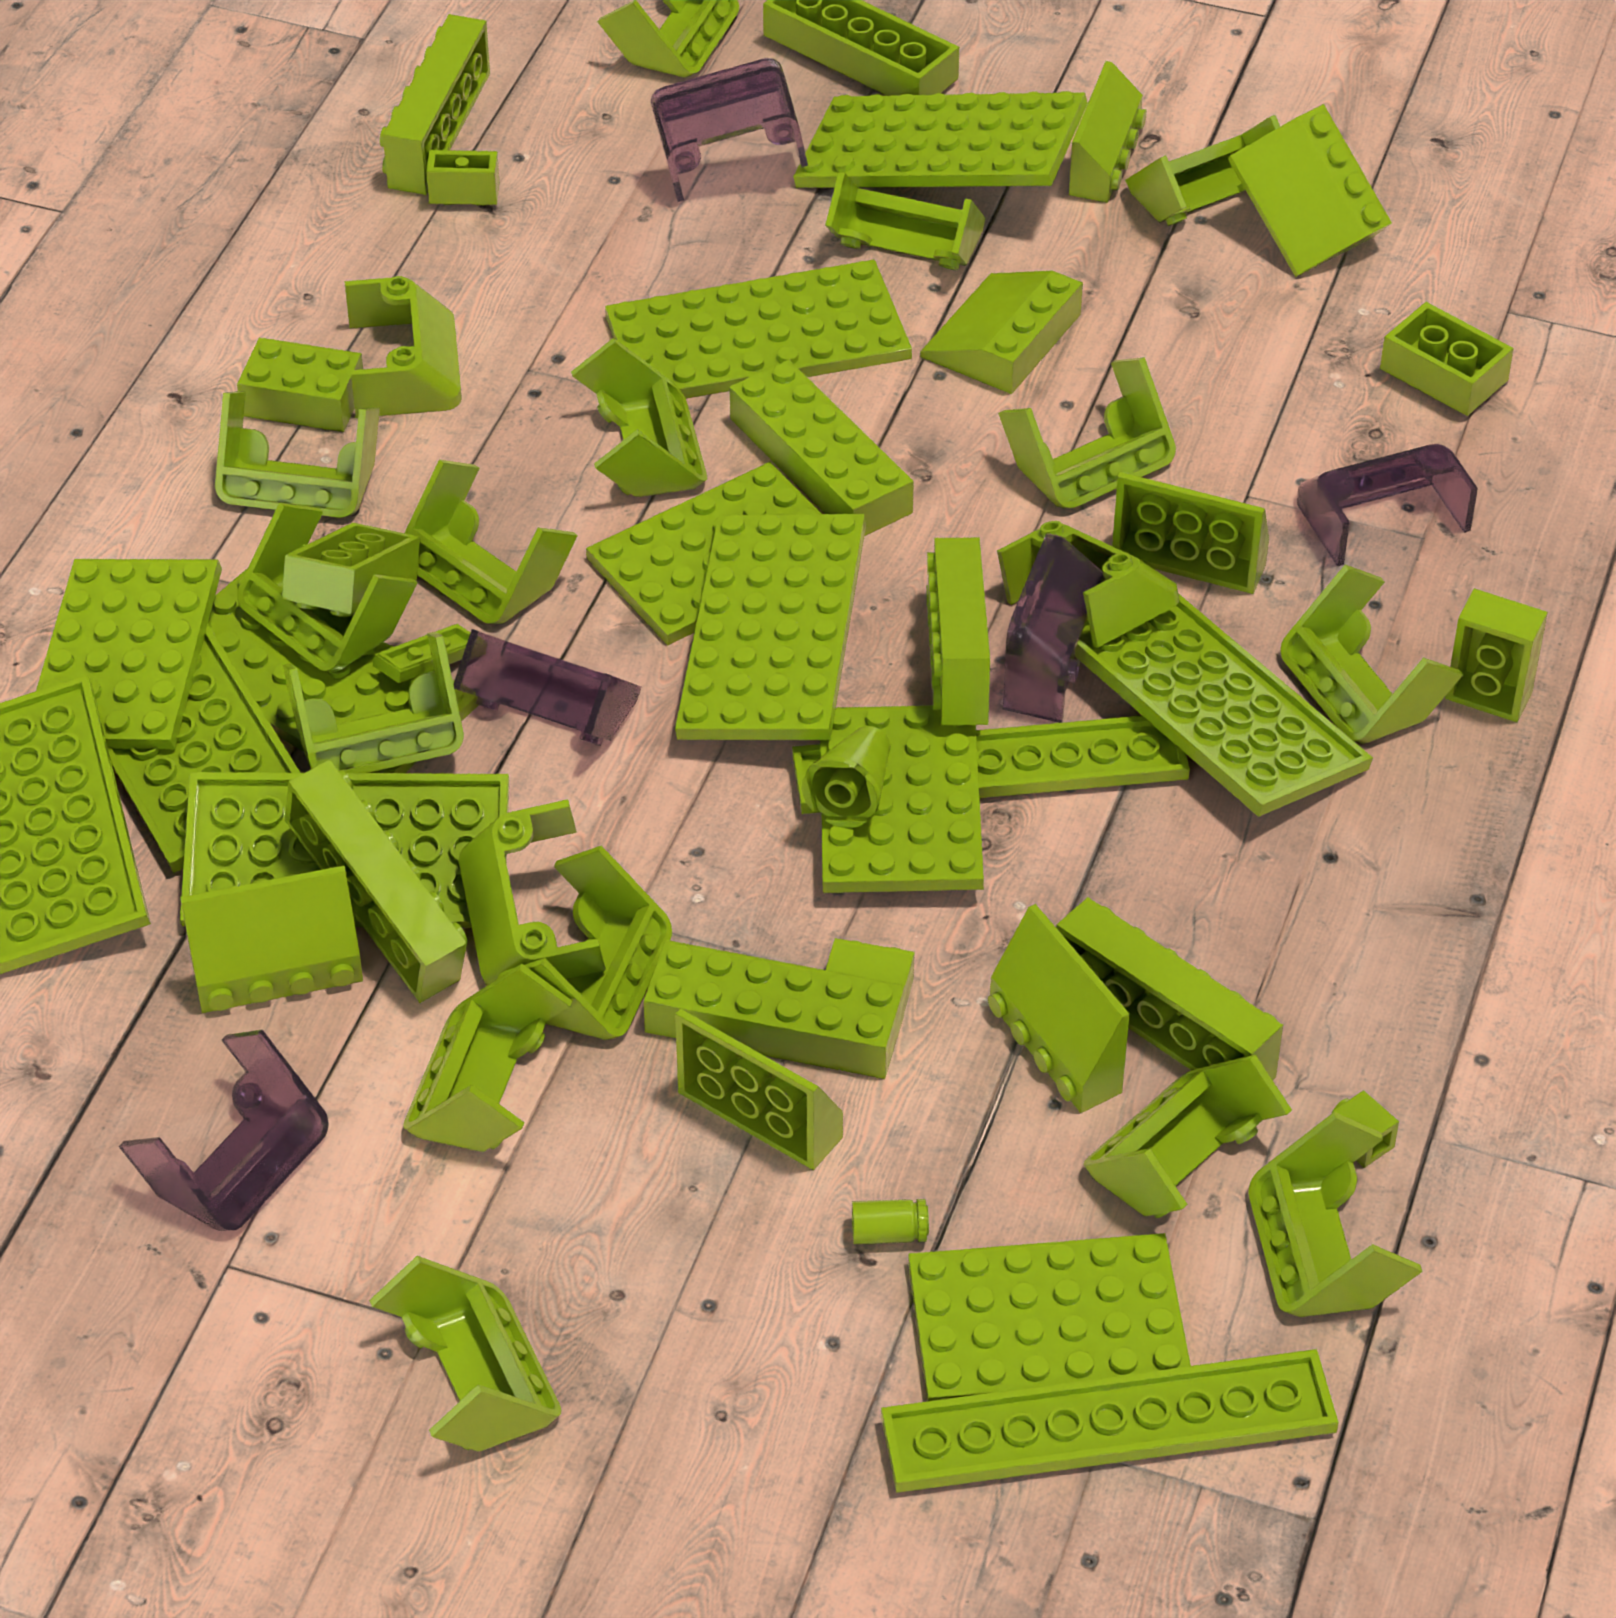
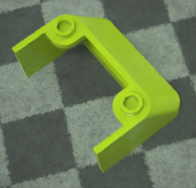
(680, 43)
(1193, 180)
(904, 224)
(415, 376)
(655, 422)
(1135, 445)
(252, 480)
(467, 570)
(1114, 607)
(316, 634)
(1327, 661)
(384, 740)
(490, 900)
(630, 938)
(476, 1058)
(1182, 1130)
(1302, 1231)
(481, 1349)

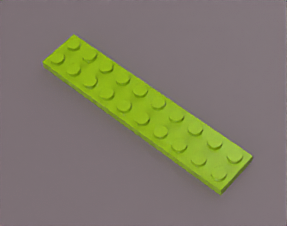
(1058, 757)
(1107, 1420)

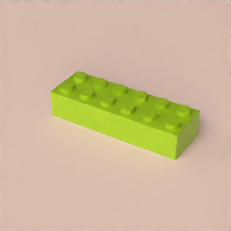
(864, 44)
(435, 102)
(820, 447)
(958, 631)
(383, 887)
(1168, 997)
(779, 1007)

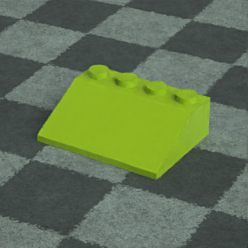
(1309, 190)
(1007, 327)
(1191, 532)
(272, 939)
(1061, 1012)
(755, 1092)

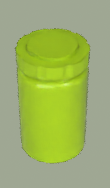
(889, 1221)

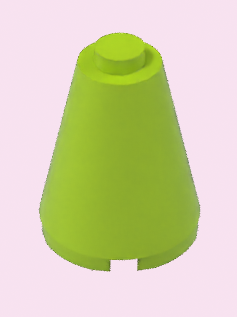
(849, 778)

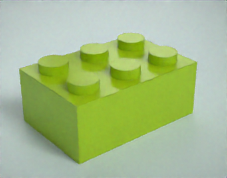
(1446, 358)
(299, 384)
(1497, 653)

